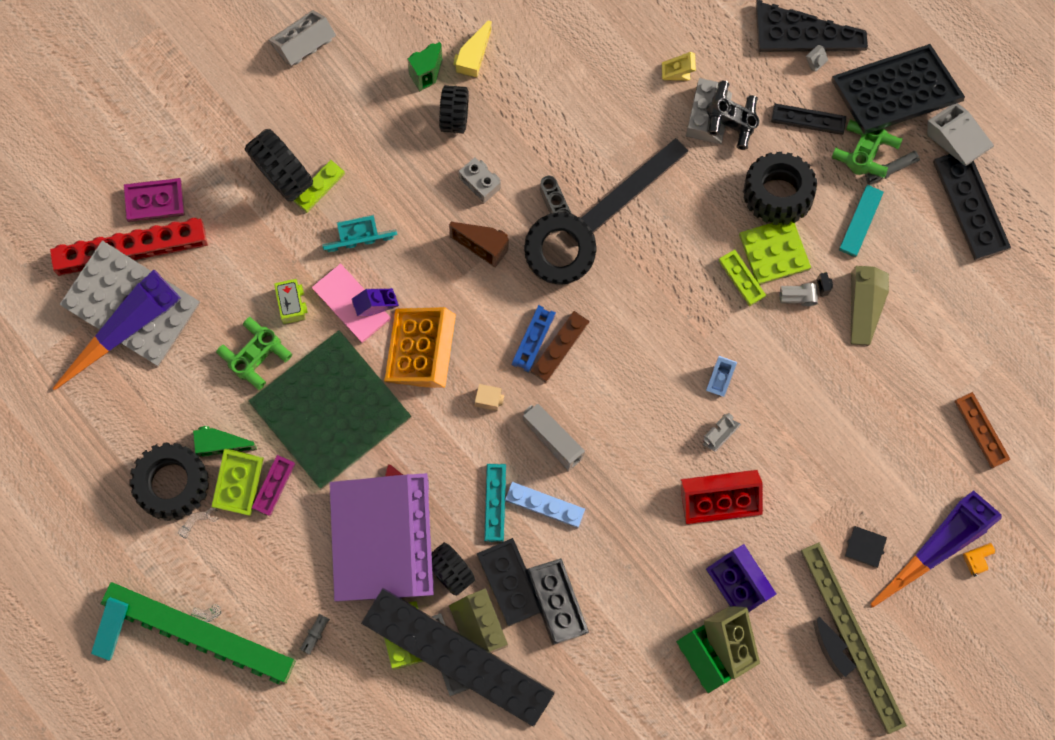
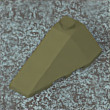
(868, 298)

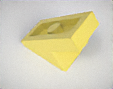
(679, 67)

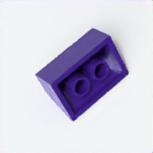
(741, 579)

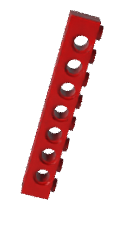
(195, 239)

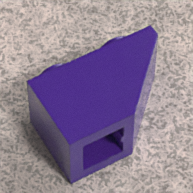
(374, 301)

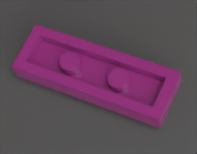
(273, 485)

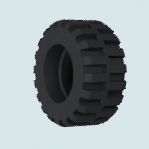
(279, 165)
(784, 168)
(586, 248)
(155, 460)

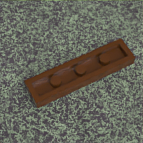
(560, 346)

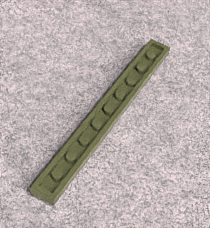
(853, 638)

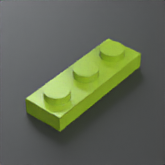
(322, 183)
(742, 277)

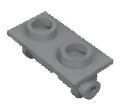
(716, 437)

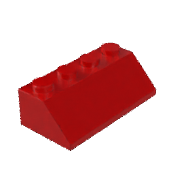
(722, 496)

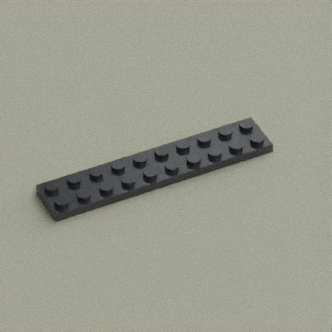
(458, 657)

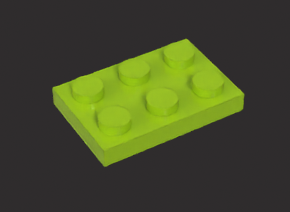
(237, 482)

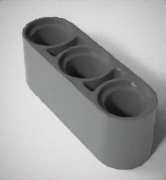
(553, 194)

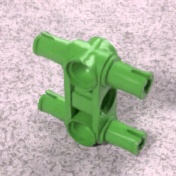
(866, 151)
(254, 353)

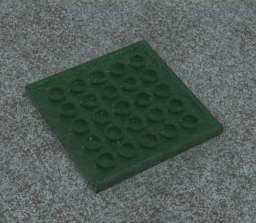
(330, 409)

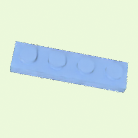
(545, 504)

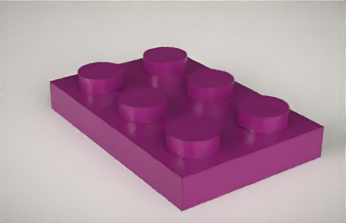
(154, 199)

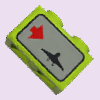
(290, 301)

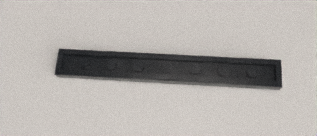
(634, 185)

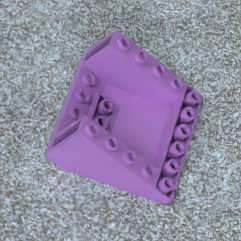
(381, 537)

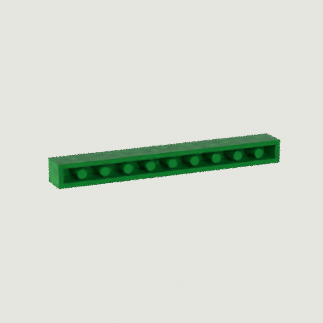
(204, 635)

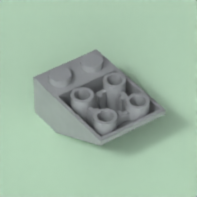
(959, 134)

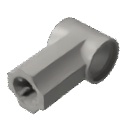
(804, 294)

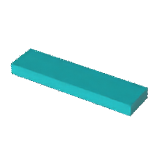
(861, 221)
(495, 503)

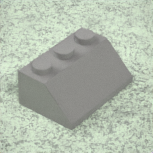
(302, 37)
(699, 119)

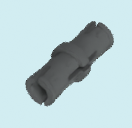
(314, 634)

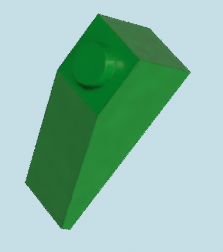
(213, 442)

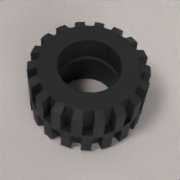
(453, 109)
(451, 569)

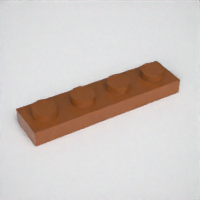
(982, 430)

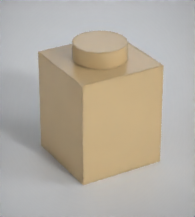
(489, 397)

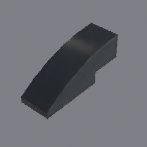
(832, 648)

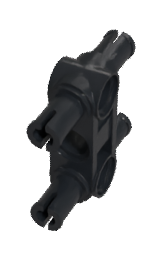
(732, 115)

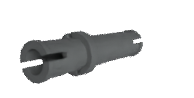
(894, 166)

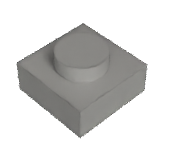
(817, 58)

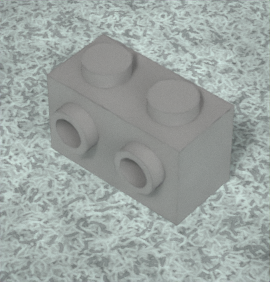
(480, 179)

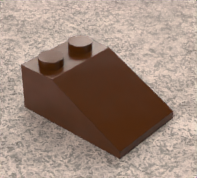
(481, 240)

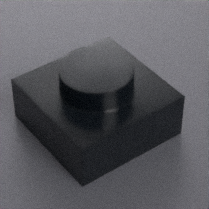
(824, 284)

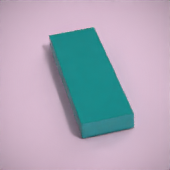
(109, 628)

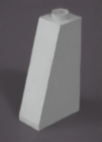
(553, 436)

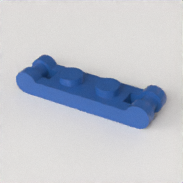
(533, 338)

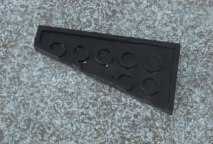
(797, 31)

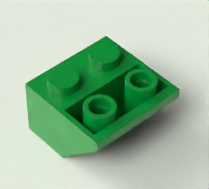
(425, 66)

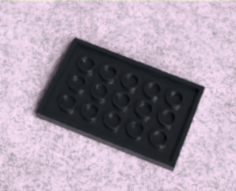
(897, 88)

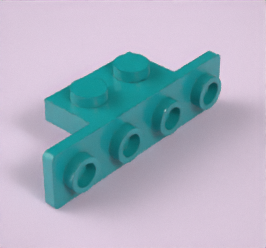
(357, 231)

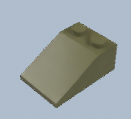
(733, 640)

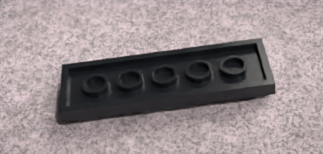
(972, 207)

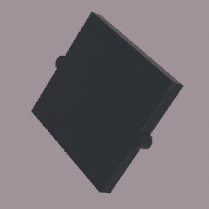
(865, 546)

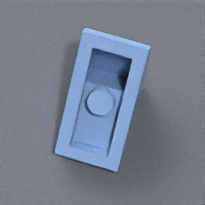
(721, 376)

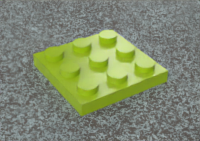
(774, 251)

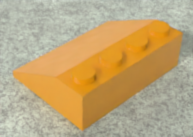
(420, 347)

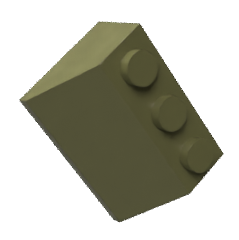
(478, 621)

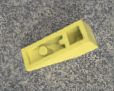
(472, 52)

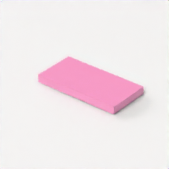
(337, 291)

